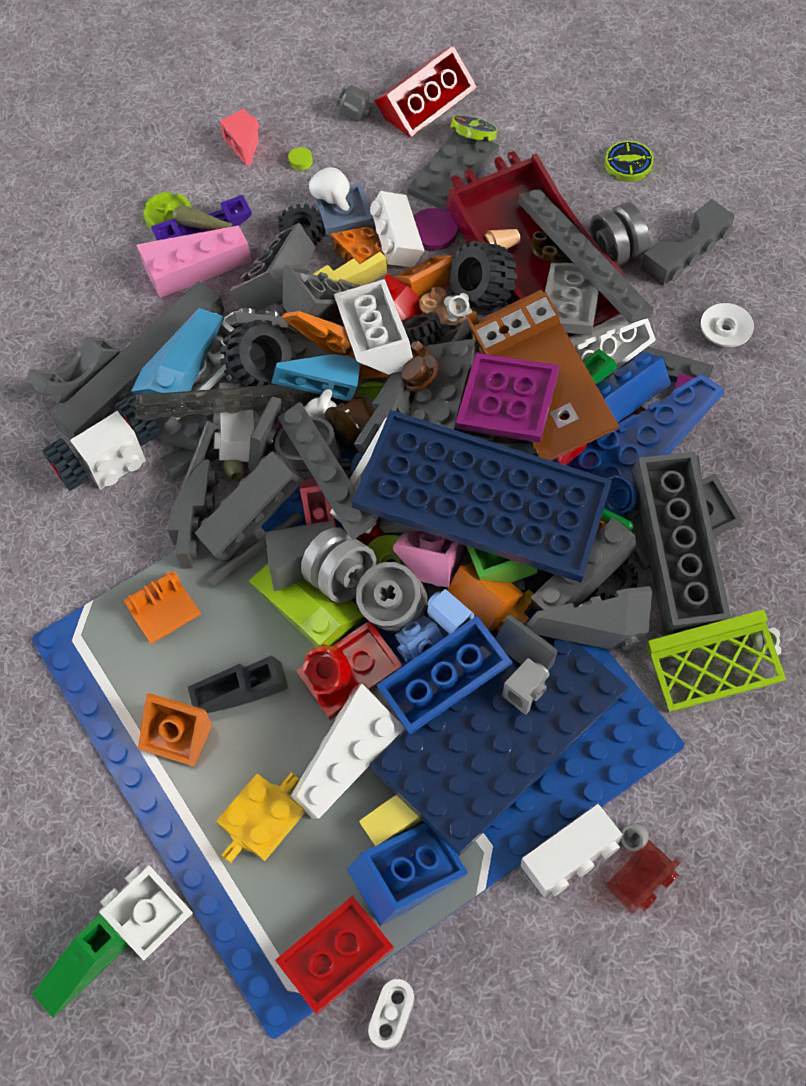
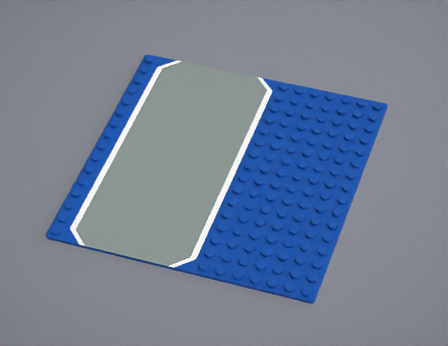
(265, 907)

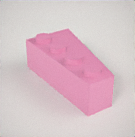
(193, 258)

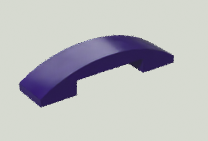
(232, 211)

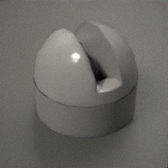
(631, 830)

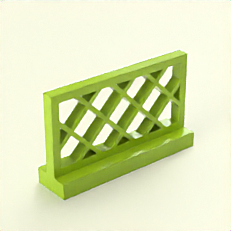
(707, 636)

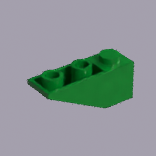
(79, 965)

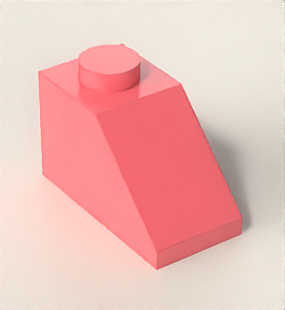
(241, 134)
(315, 504)

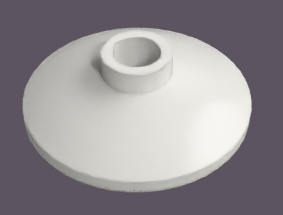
(730, 317)

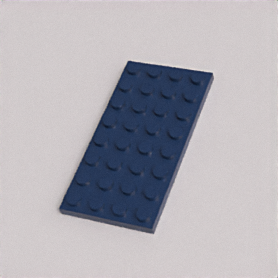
(483, 495)
(488, 753)

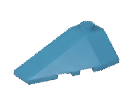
(181, 358)

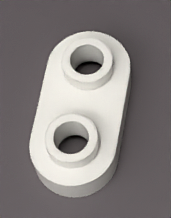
(391, 1014)

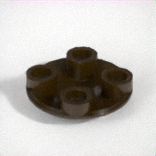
(547, 249)
(344, 426)

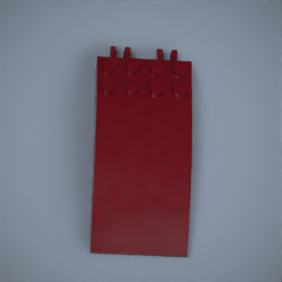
(494, 205)

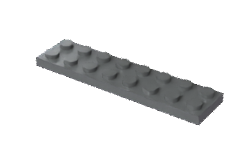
(442, 397)

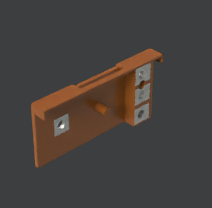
(533, 332)

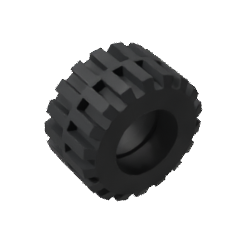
(483, 274)
(238, 358)

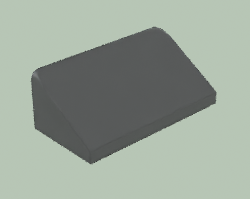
(179, 460)
(523, 643)

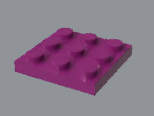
(507, 397)

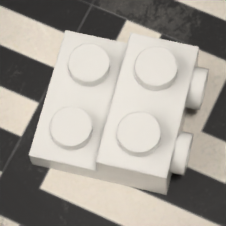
(144, 910)

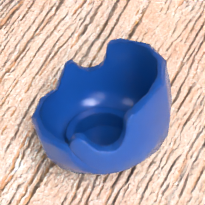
(621, 496)

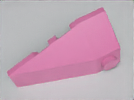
(430, 556)

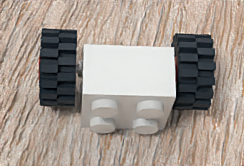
(104, 449)

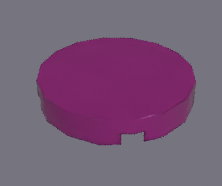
(436, 228)

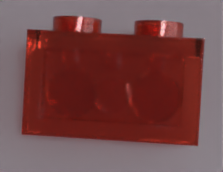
(642, 877)

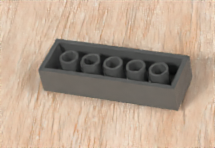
(680, 542)

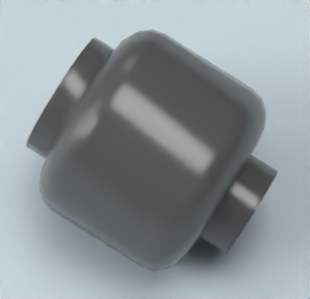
(354, 103)

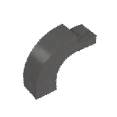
(68, 380)

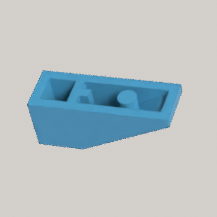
(319, 374)

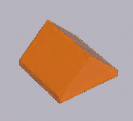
(428, 274)
(485, 598)
(173, 729)

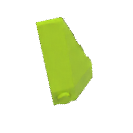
(310, 610)

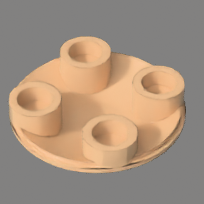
(434, 303)

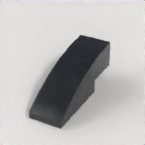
(239, 685)

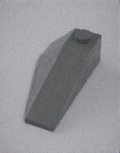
(311, 292)
(599, 623)

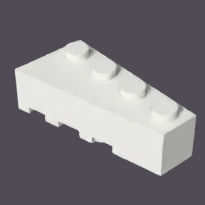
(616, 339)
(350, 746)

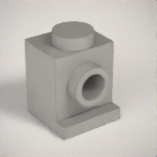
(526, 685)

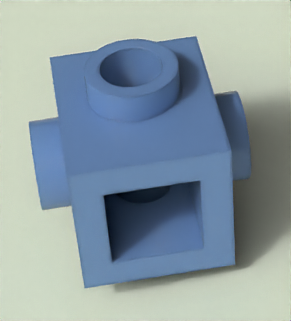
(417, 638)

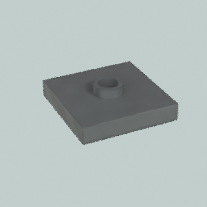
(264, 433)

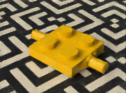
(260, 817)

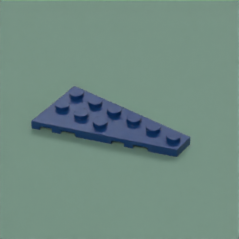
(651, 431)

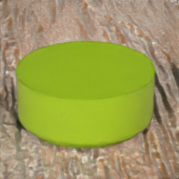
(300, 158)

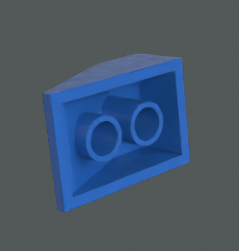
(405, 872)

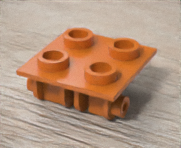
(357, 244)
(161, 607)

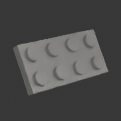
(572, 297)

